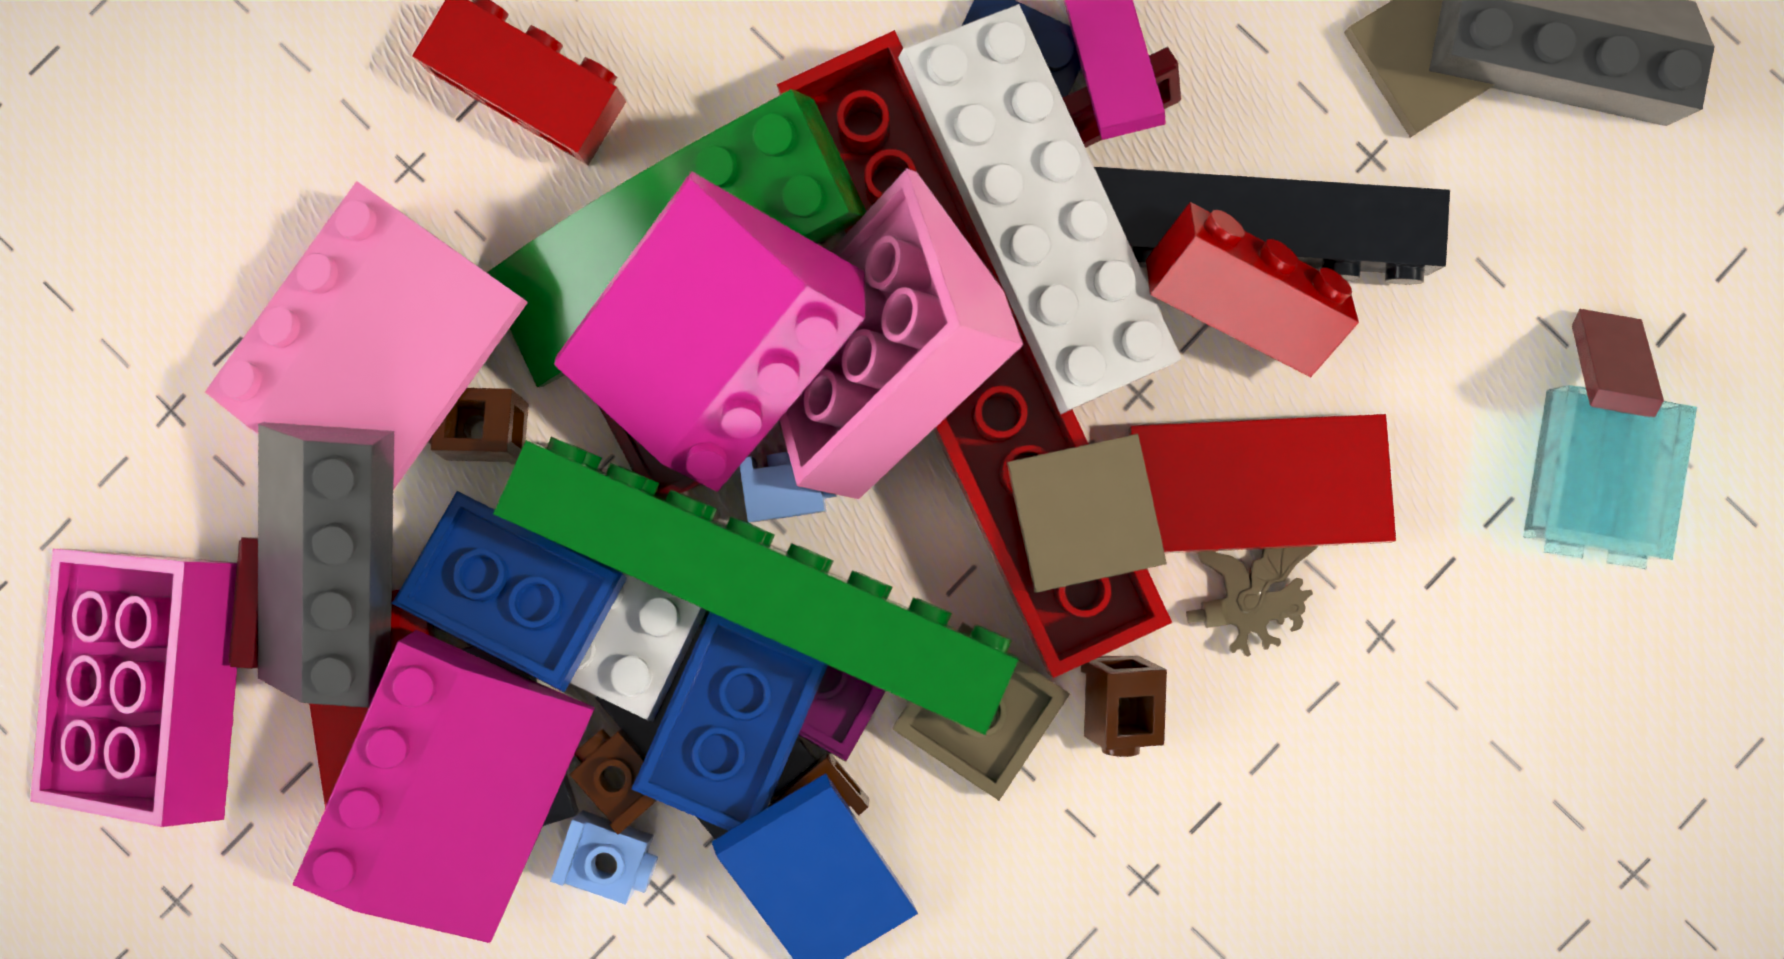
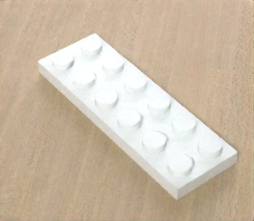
(1039, 207)

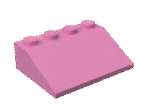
(369, 332)
(925, 344)

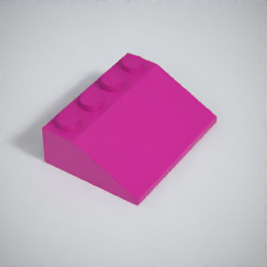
(712, 331)
(136, 688)
(443, 791)

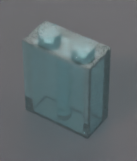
(1608, 479)

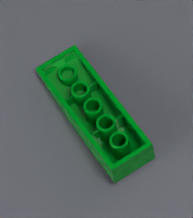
(769, 158)

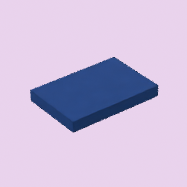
(510, 591)
(729, 725)
(815, 874)

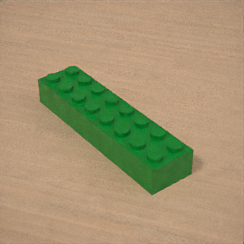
(751, 583)

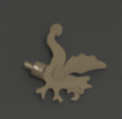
(1247, 600)

